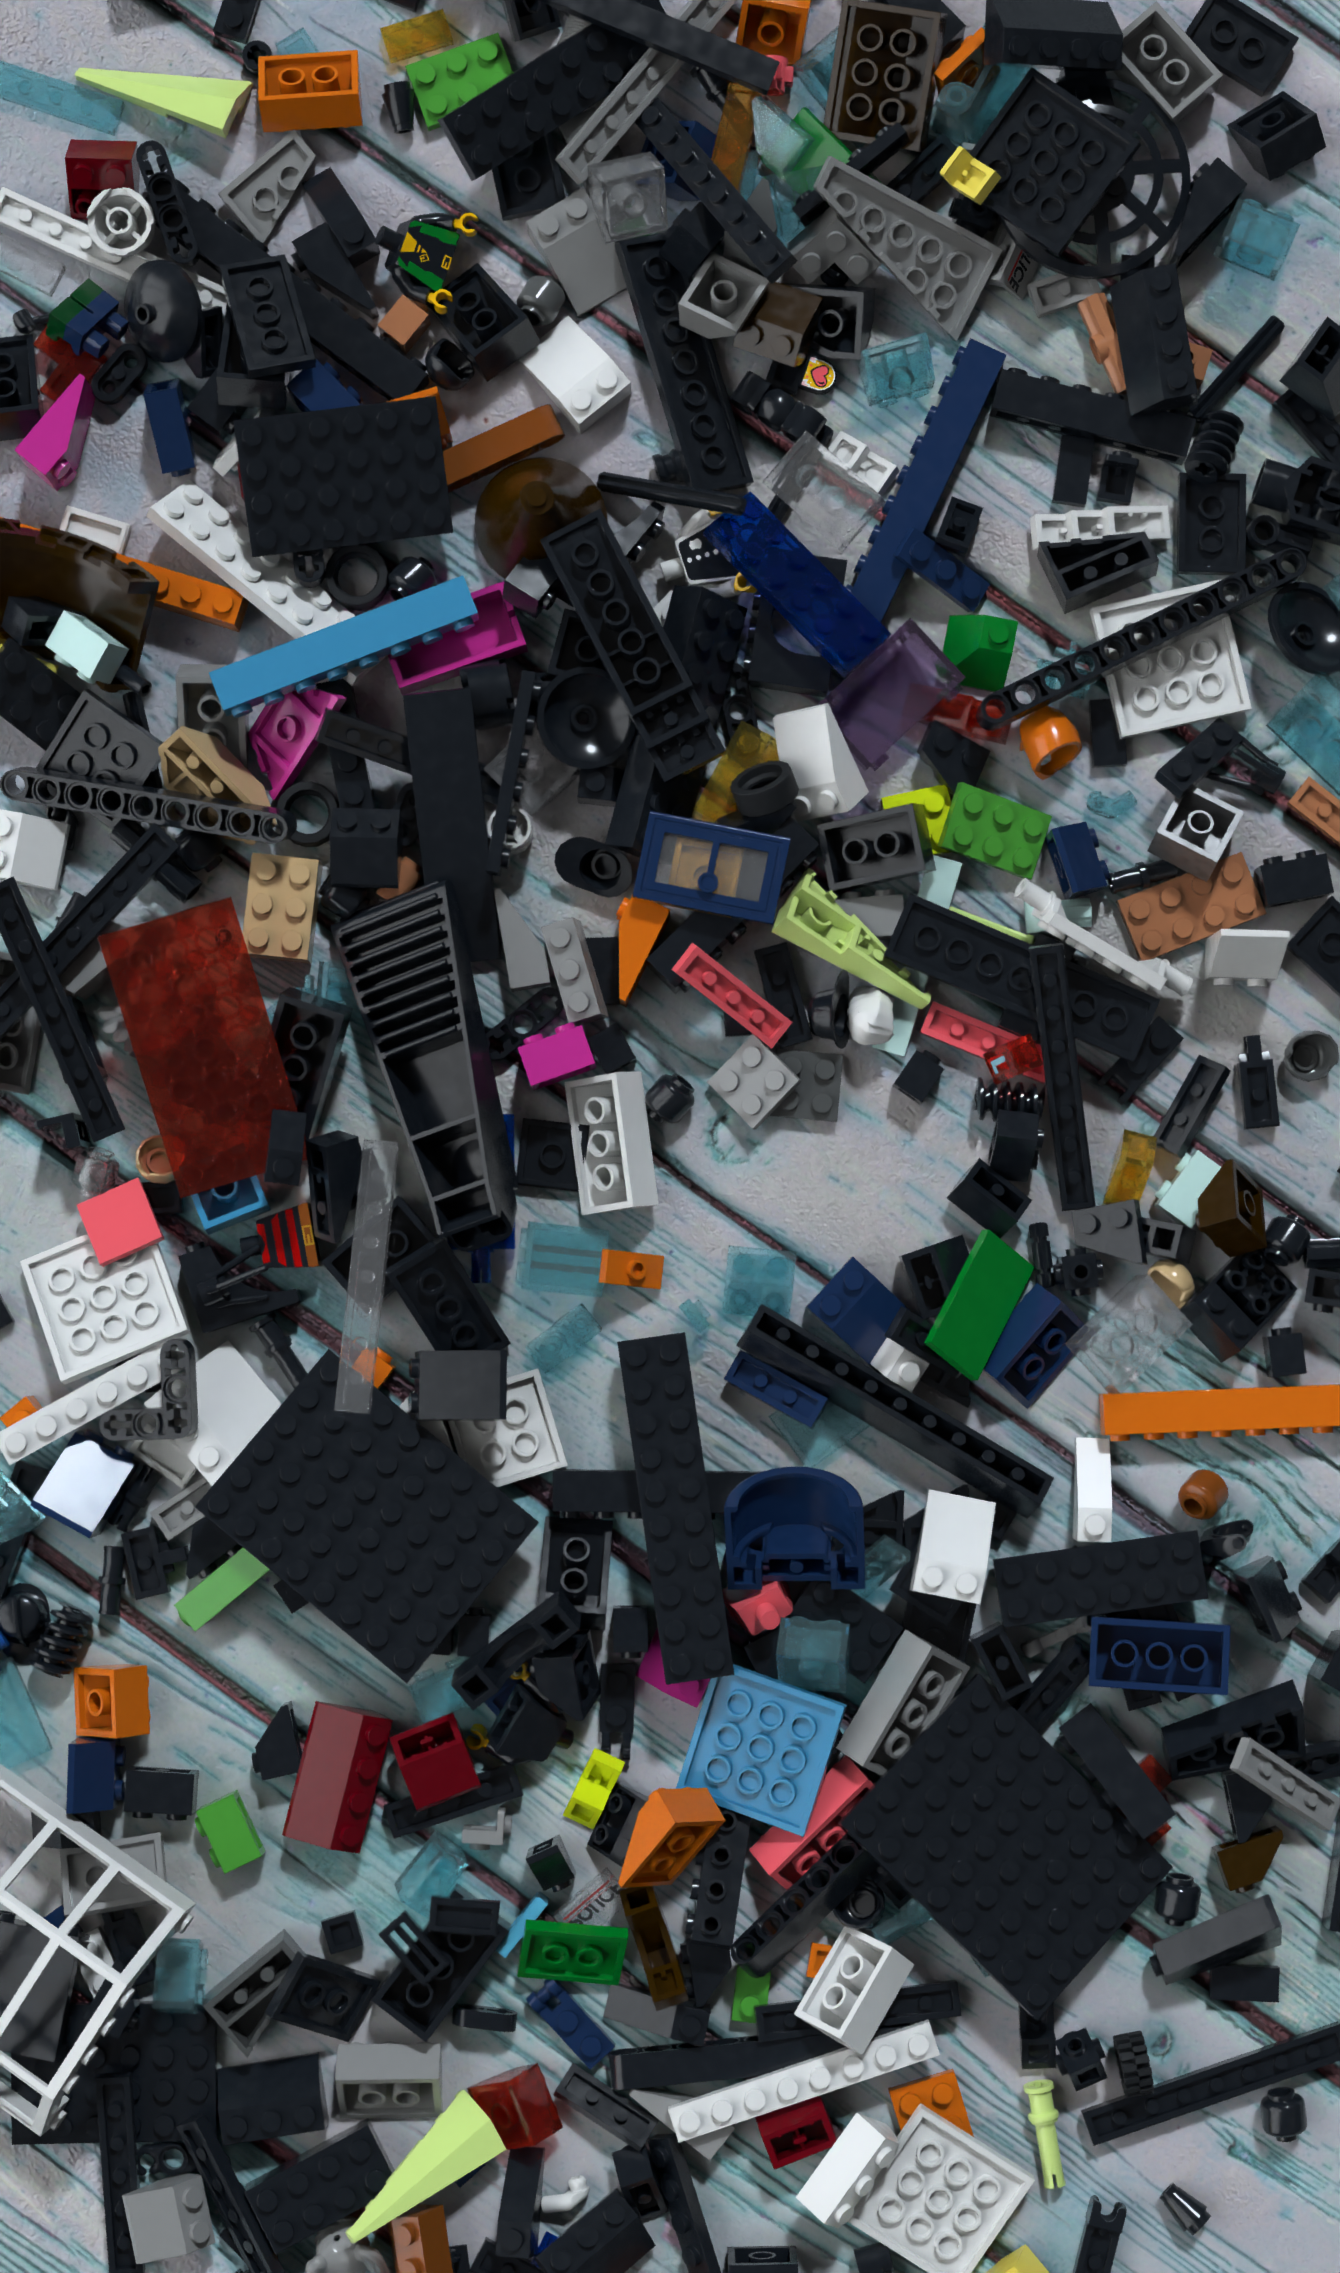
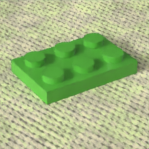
(457, 76)
(994, 831)

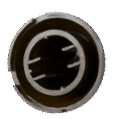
(529, 504)

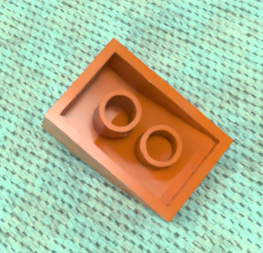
(639, 933)
(669, 1835)

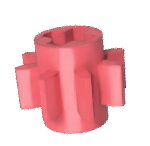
(782, 78)

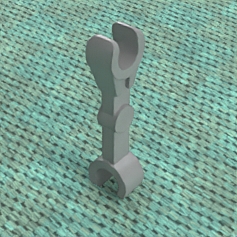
(1037, 1645)

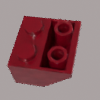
(97, 167)
(435, 1762)
(796, 2131)

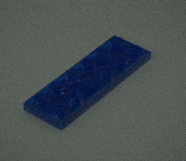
(797, 585)

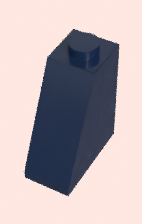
(170, 426)

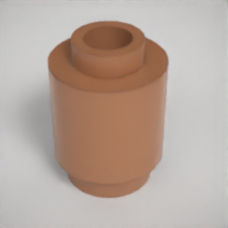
(408, 880)

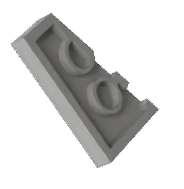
(268, 185)

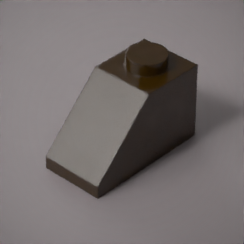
(1248, 1861)

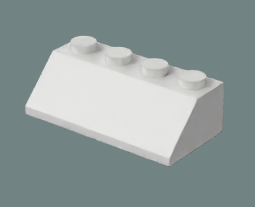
(619, 1150)

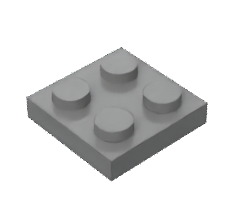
(754, 1081)

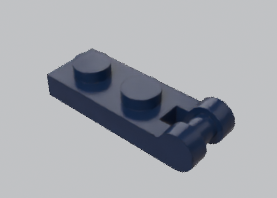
(572, 2023)

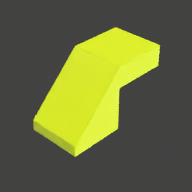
(593, 1788)

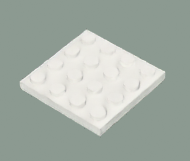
(1179, 683)
(98, 1312)
(941, 2196)

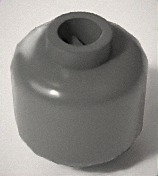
(541, 299)

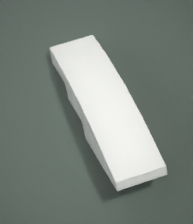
(1098, 523)

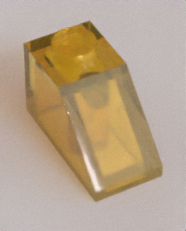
(1130, 1167)

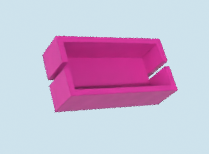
(488, 640)

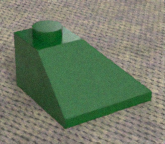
(980, 649)

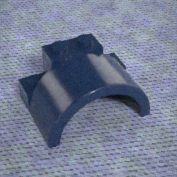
(797, 1517)

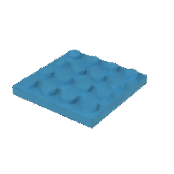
(762, 1748)

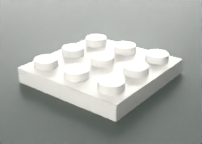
(517, 1446)

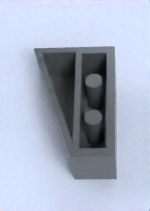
(244, 1995)

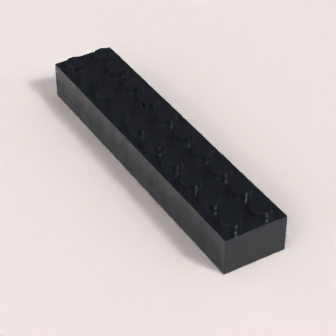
(675, 1508)

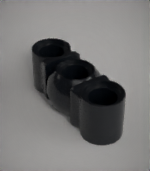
(776, 408)

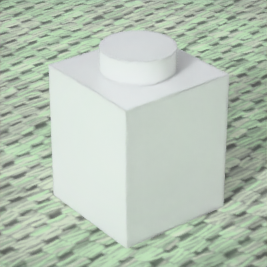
(899, 1364)

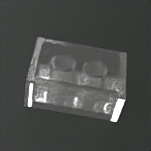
(1128, 1334)

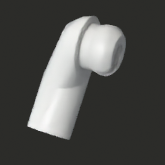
(568, 2200)

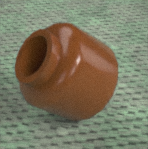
(1203, 1494)

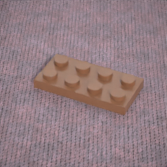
(1190, 908)

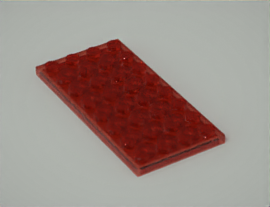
(200, 1041)

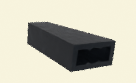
(1218, 1941)

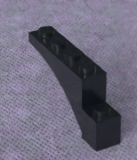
(536, 586)

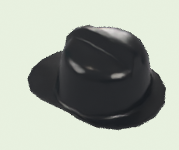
(594, 866)
(829, 1012)
(23, 1621)

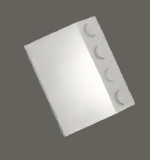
(230, 1410)

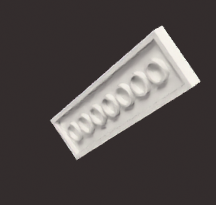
(265, 581)

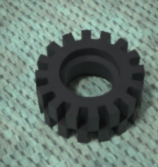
(1133, 2064)

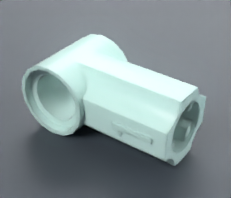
(1076, 910)

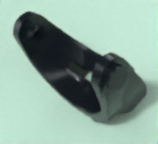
(1226, 1539)

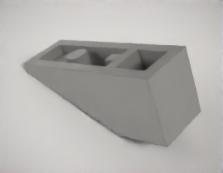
(524, 954)
(657, 2102)

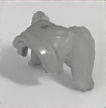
(343, 2255)

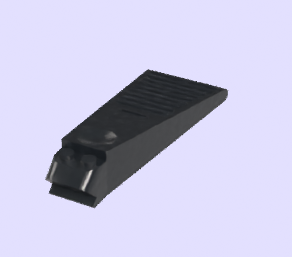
(432, 1047)

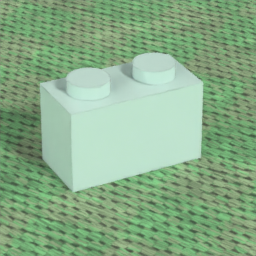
(86, 648)
(1180, 1196)

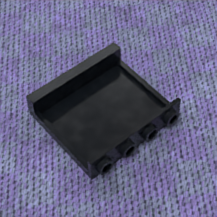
(42, 2018)

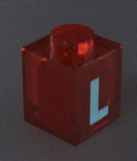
(1013, 1059)

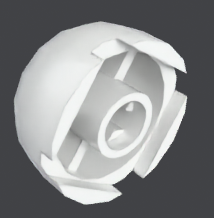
(121, 222)

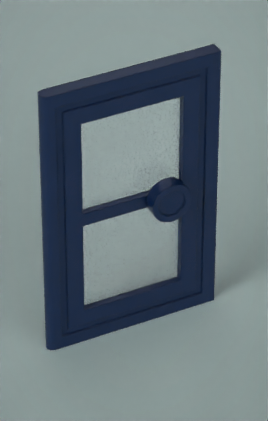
(711, 867)

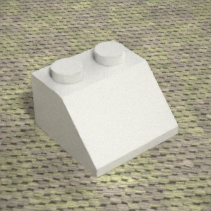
(32, 849)

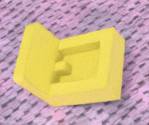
(969, 175)

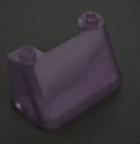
(892, 693)

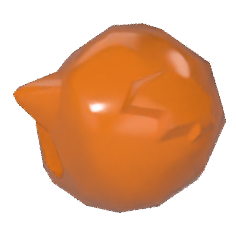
(1049, 733)

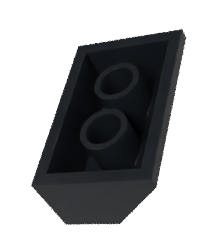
(271, 2099)
(600, 2241)

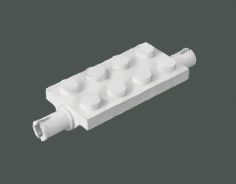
(1054, 920)

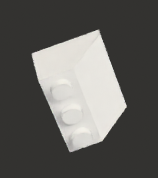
(854, 1989)
(849, 2170)

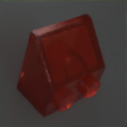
(518, 2106)

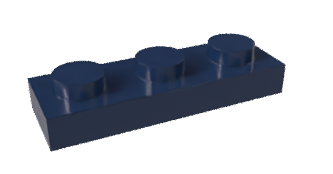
(941, 569)
(776, 1389)

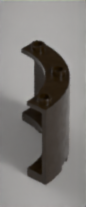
(80, 577)

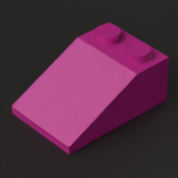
(58, 438)

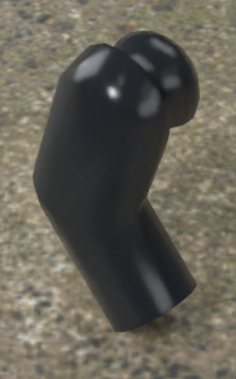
(64, 816)

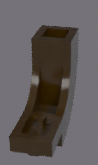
(654, 1946)

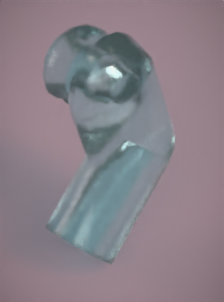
(1108, 807)

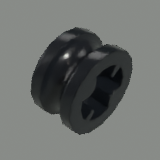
(248, 52)

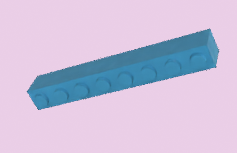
(344, 646)

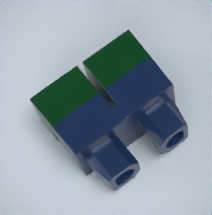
(85, 319)

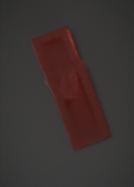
(961, 717)

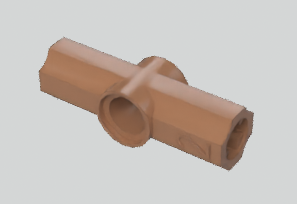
(1103, 338)

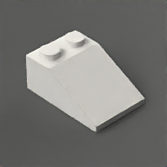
(576, 374)
(820, 762)
(1244, 956)
(953, 1547)

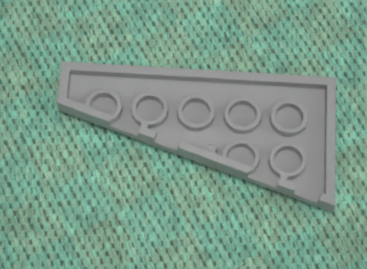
(923, 250)

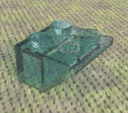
(758, 1278)

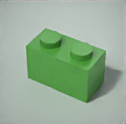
(229, 1832)

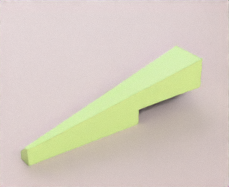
(196, 100)
(823, 928)
(451, 2149)

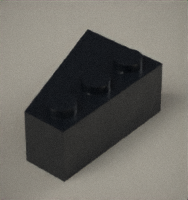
(1096, 567)

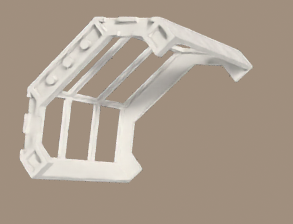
(50, 2110)

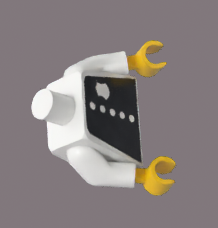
(702, 562)

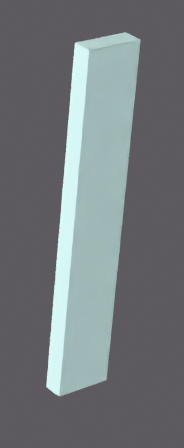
(939, 889)

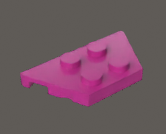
(287, 734)

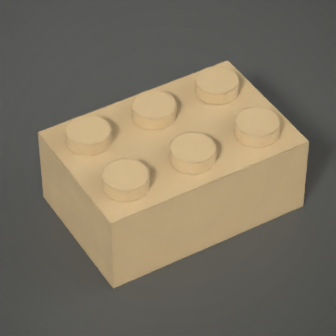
(282, 907)

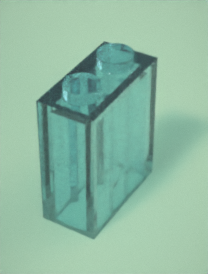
(562, 1259)

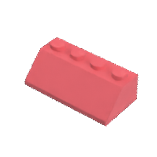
(789, 1855)

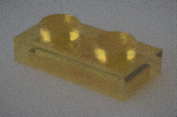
(416, 36)

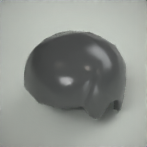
(1311, 1055)

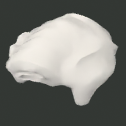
(870, 1015)

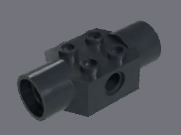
(1303, 495)

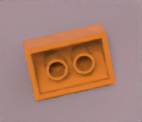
(309, 91)

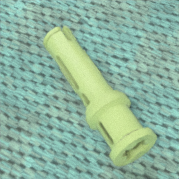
(1044, 2116)

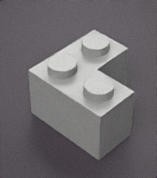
(829, 242)

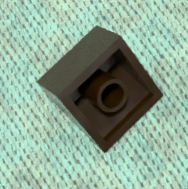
(781, 325)
(1232, 1211)

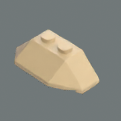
(205, 767)

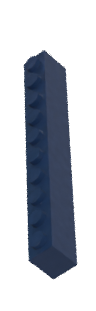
(928, 474)

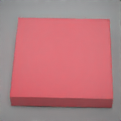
(120, 1222)

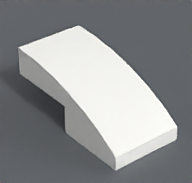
(867, 465)

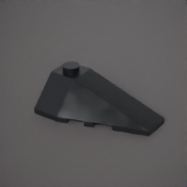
(843, 319)

